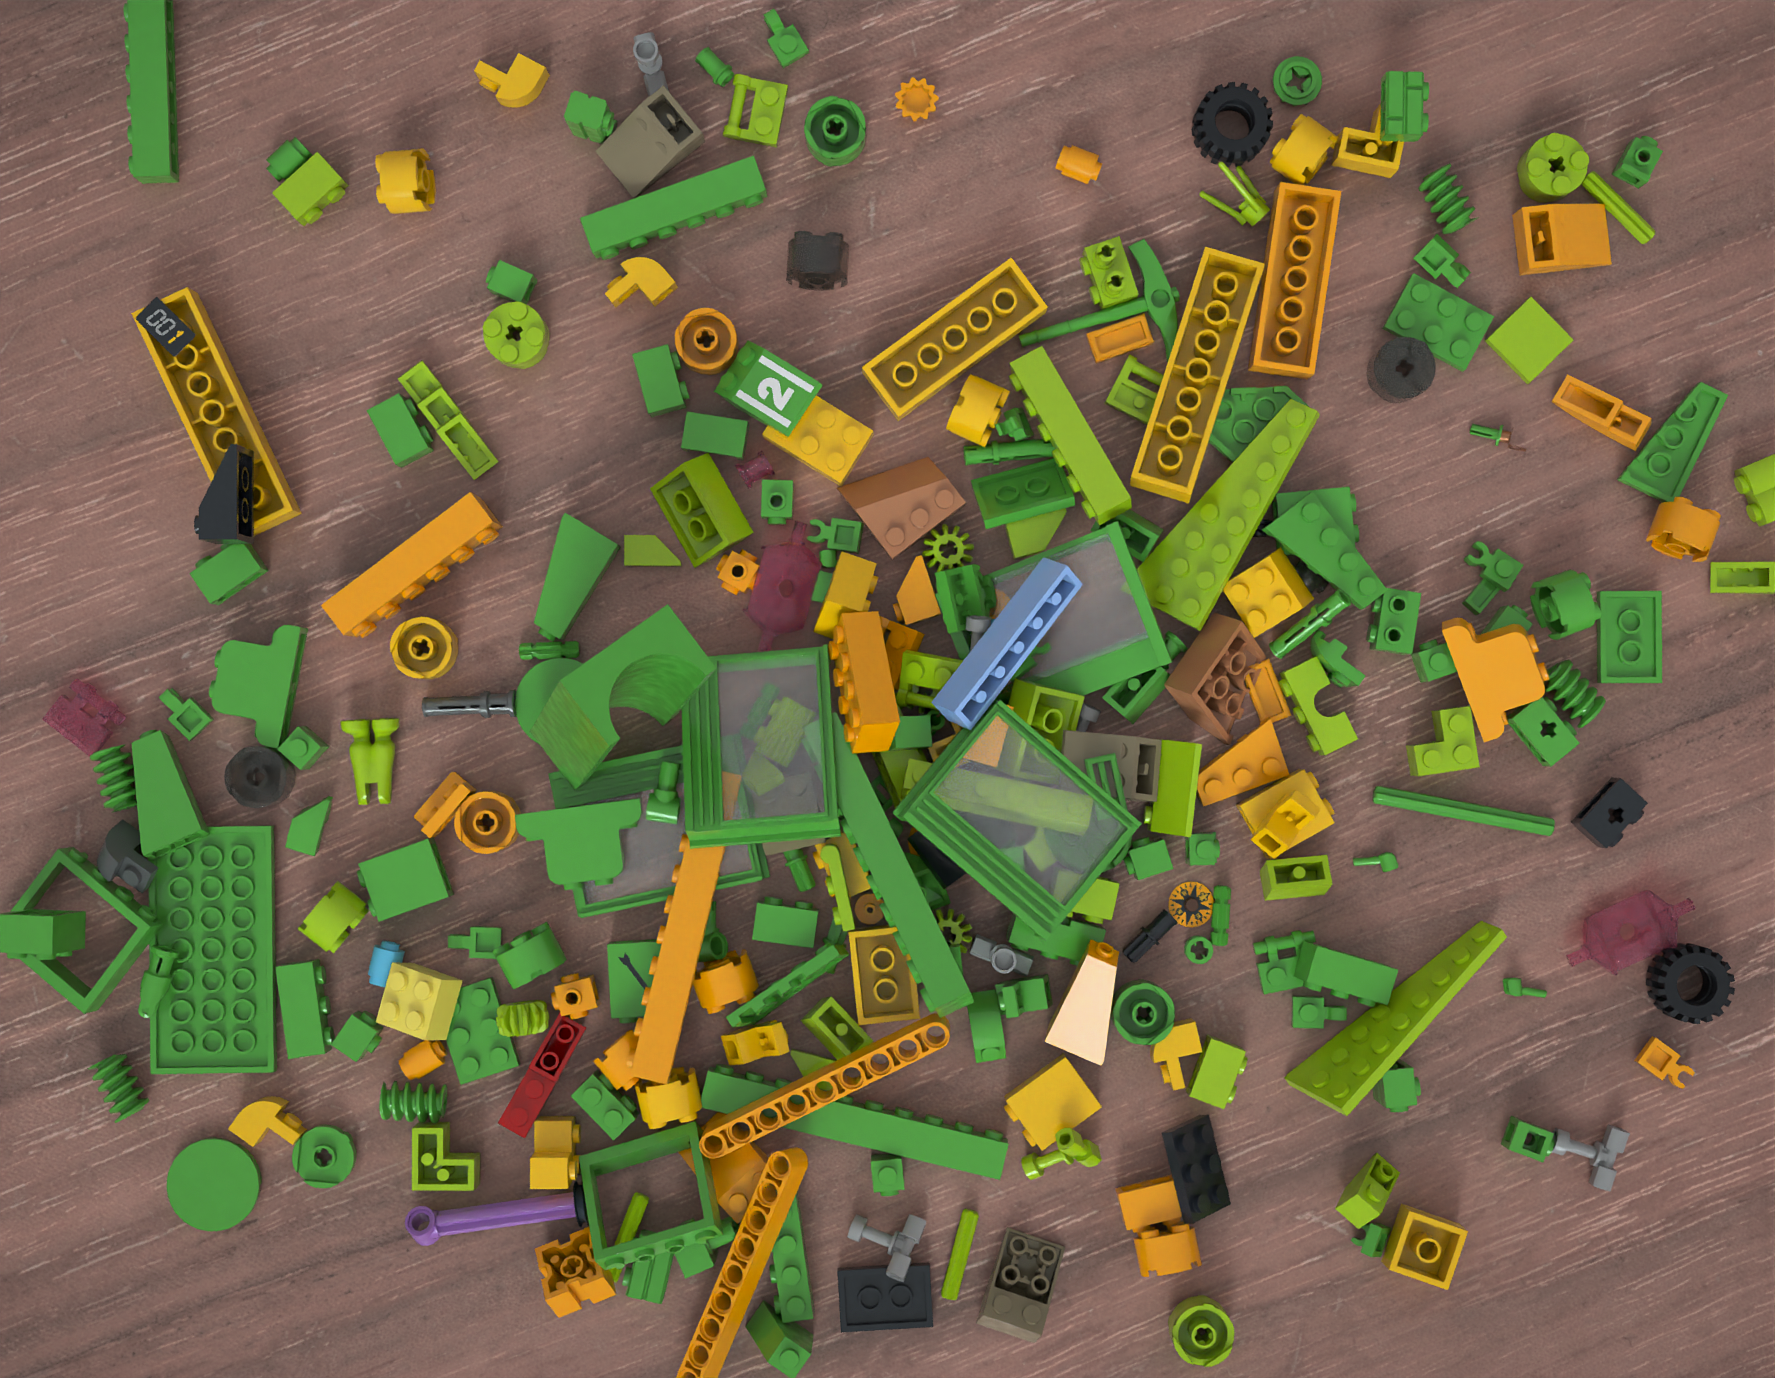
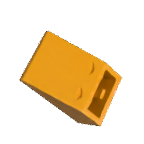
(1561, 237)

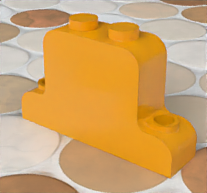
(1495, 671)

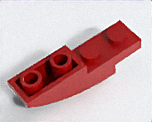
(542, 1075)

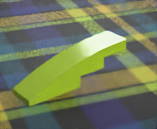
(448, 420)
(1742, 577)

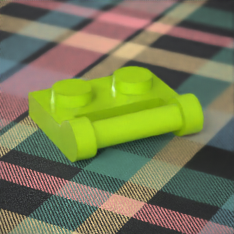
(765, 114)
(1131, 397)
(924, 671)

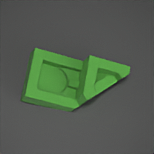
(308, 827)

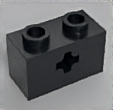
(1594, 816)

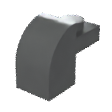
(122, 858)

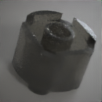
(817, 260)
(1409, 354)
(252, 792)

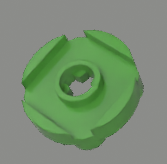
(337, 1169)

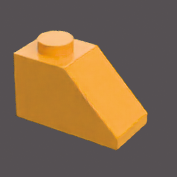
(916, 596)

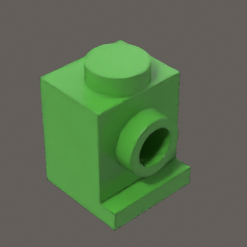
(1630, 167)
(1202, 849)
(1537, 1148)

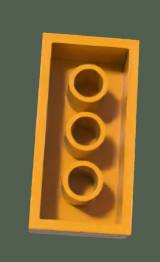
(864, 682)

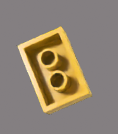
(824, 440)
(881, 977)

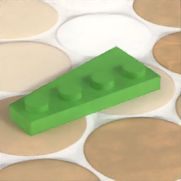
(1673, 450)
(1327, 551)
(785, 988)

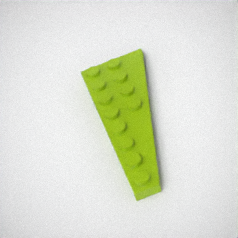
(1204, 548)
(1367, 1048)

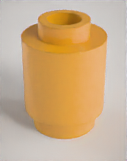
(1078, 164)
(422, 1059)

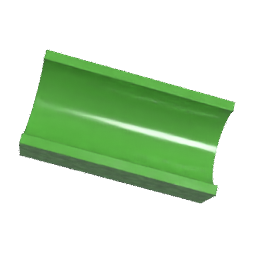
(646, 669)

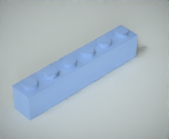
(1007, 643)

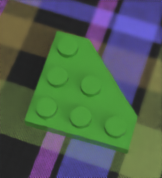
(1245, 414)

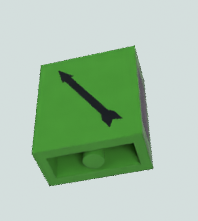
(629, 975)

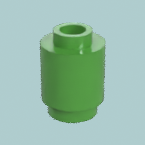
(287, 159)

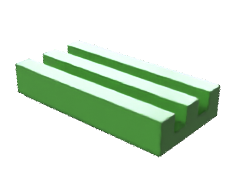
(1103, 776)

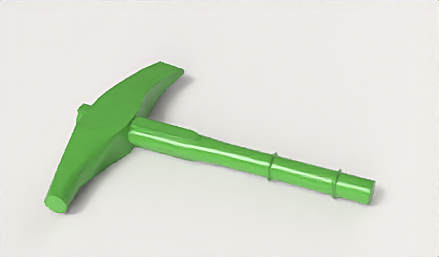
(1157, 300)

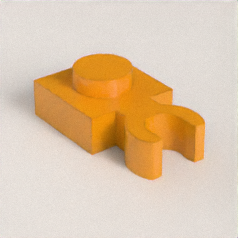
(1662, 1060)

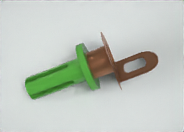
(1495, 434)

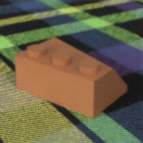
(903, 503)
(1212, 675)

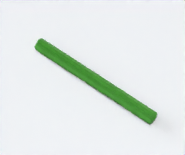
(1463, 810)

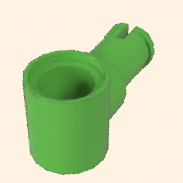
(664, 801)
(714, 943)

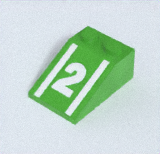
(767, 388)

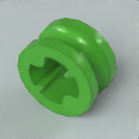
(1191, 955)

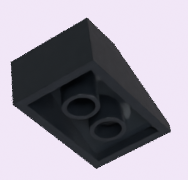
(228, 505)

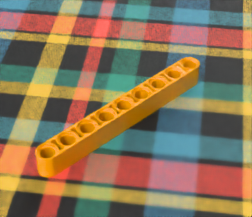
(817, 1098)
(721, 1315)

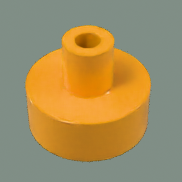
(861, 905)

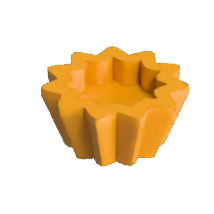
(916, 99)

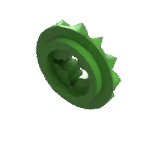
(1301, 68)

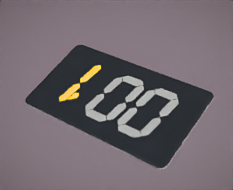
(165, 326)

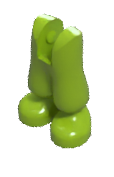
(372, 761)

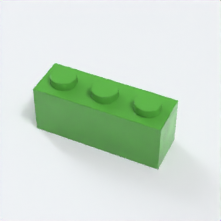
(1345, 974)
(304, 1008)

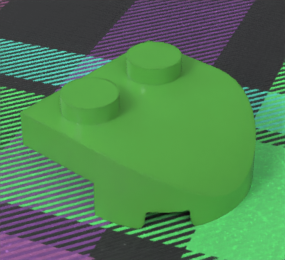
(964, 594)
(1329, 655)

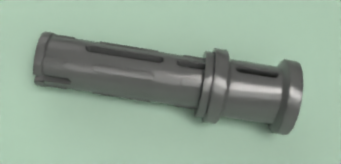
(485, 704)

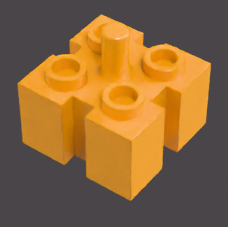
(572, 1274)

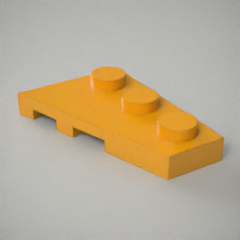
(1246, 765)

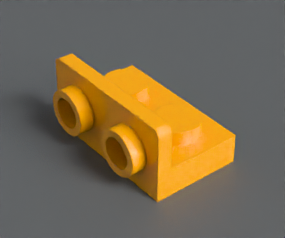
(443, 804)

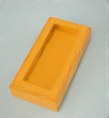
(1119, 338)
(1267, 693)

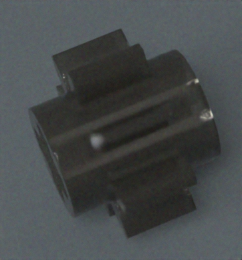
(1313, 581)

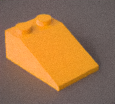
(733, 1174)

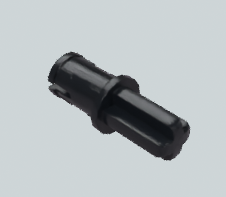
(1149, 936)

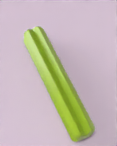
(1618, 207)
(630, 1224)
(959, 1254)

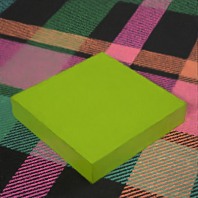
(1529, 340)

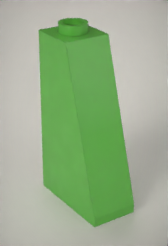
(572, 576)
(164, 797)

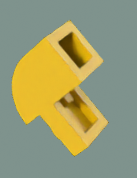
(518, 86)
(642, 275)
(1284, 823)
(755, 1042)
(1180, 1042)
(267, 1114)

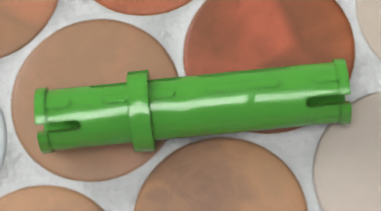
(1008, 451)
(1334, 603)

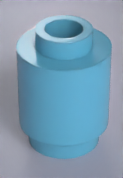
(381, 961)

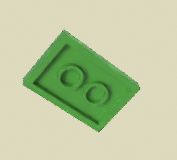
(1440, 320)
(1022, 493)
(1629, 637)
(475, 1037)

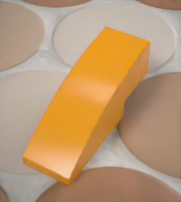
(1602, 412)

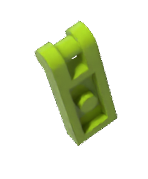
(837, 885)

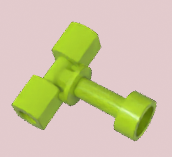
(1069, 1148)

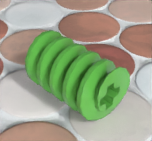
(1447, 200)
(1575, 692)
(115, 778)
(119, 1086)
(413, 1103)

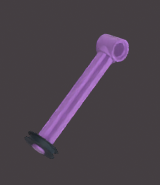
(496, 1215)

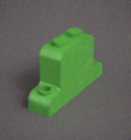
(261, 682)
(582, 840)

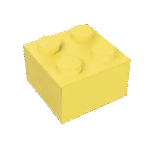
(419, 1001)

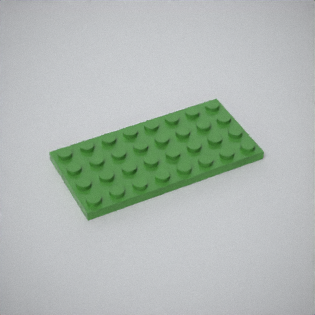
(223, 983)

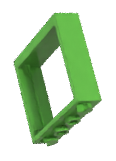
(121, 899)
(637, 1152)

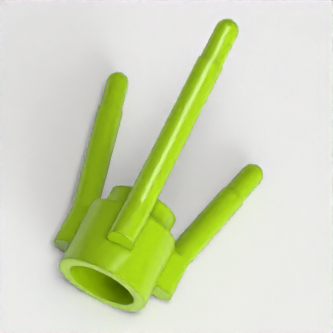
(1253, 206)

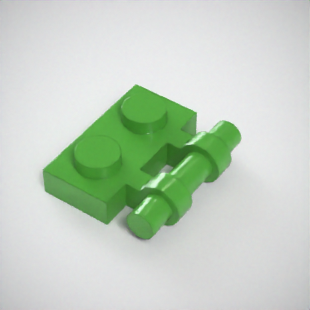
(1278, 973)

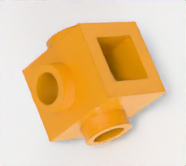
(736, 584)
(583, 987)

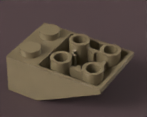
(650, 142)
(1136, 759)
(1021, 1286)

